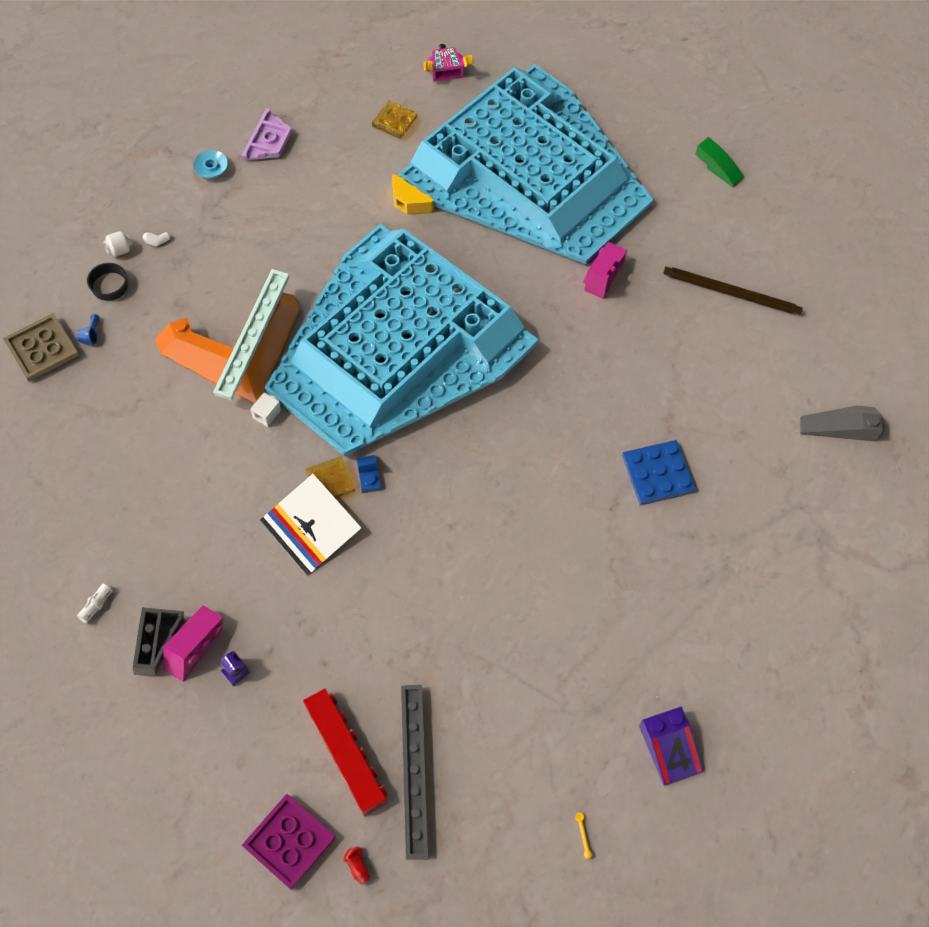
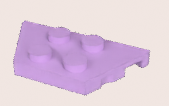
(268, 138)

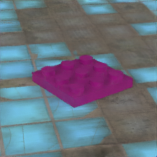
(288, 841)

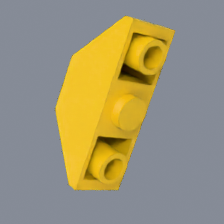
(410, 198)

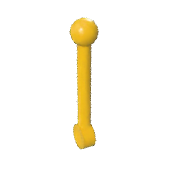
(579, 818)

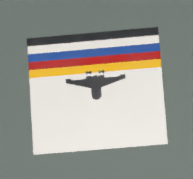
(310, 524)

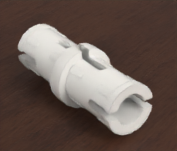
(94, 603)

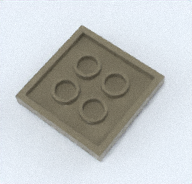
(41, 347)

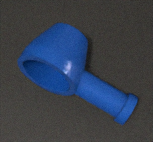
(89, 334)

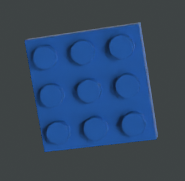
(658, 472)

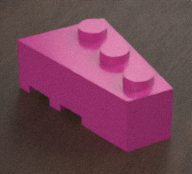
(604, 269)
(191, 642)

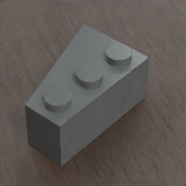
(154, 631)

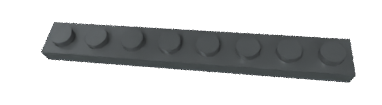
(414, 773)

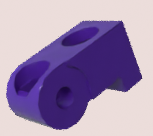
(234, 668)

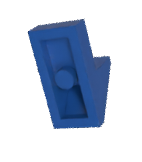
(368, 474)

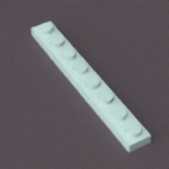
(251, 335)

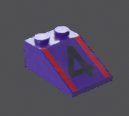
(671, 745)

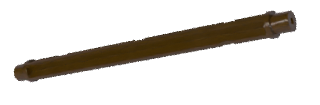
(732, 290)

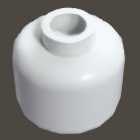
(117, 243)

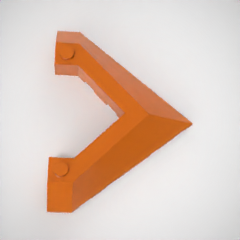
(210, 357)

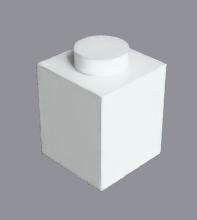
(266, 409)

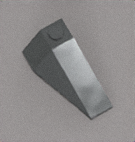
(845, 423)

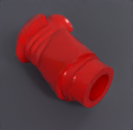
(357, 867)

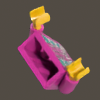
(447, 63)

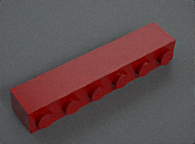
(345, 752)

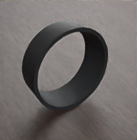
(102, 269)

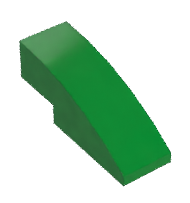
(719, 162)

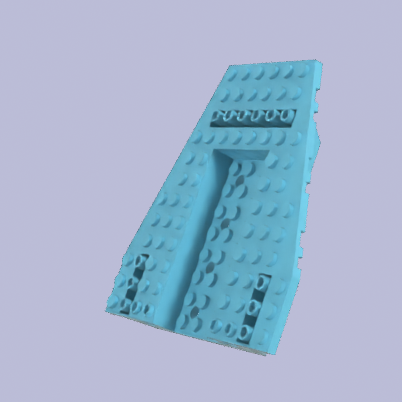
(481, 181)
(461, 349)

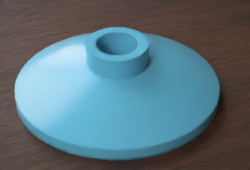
(210, 164)

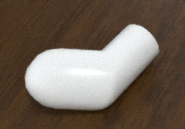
(155, 240)

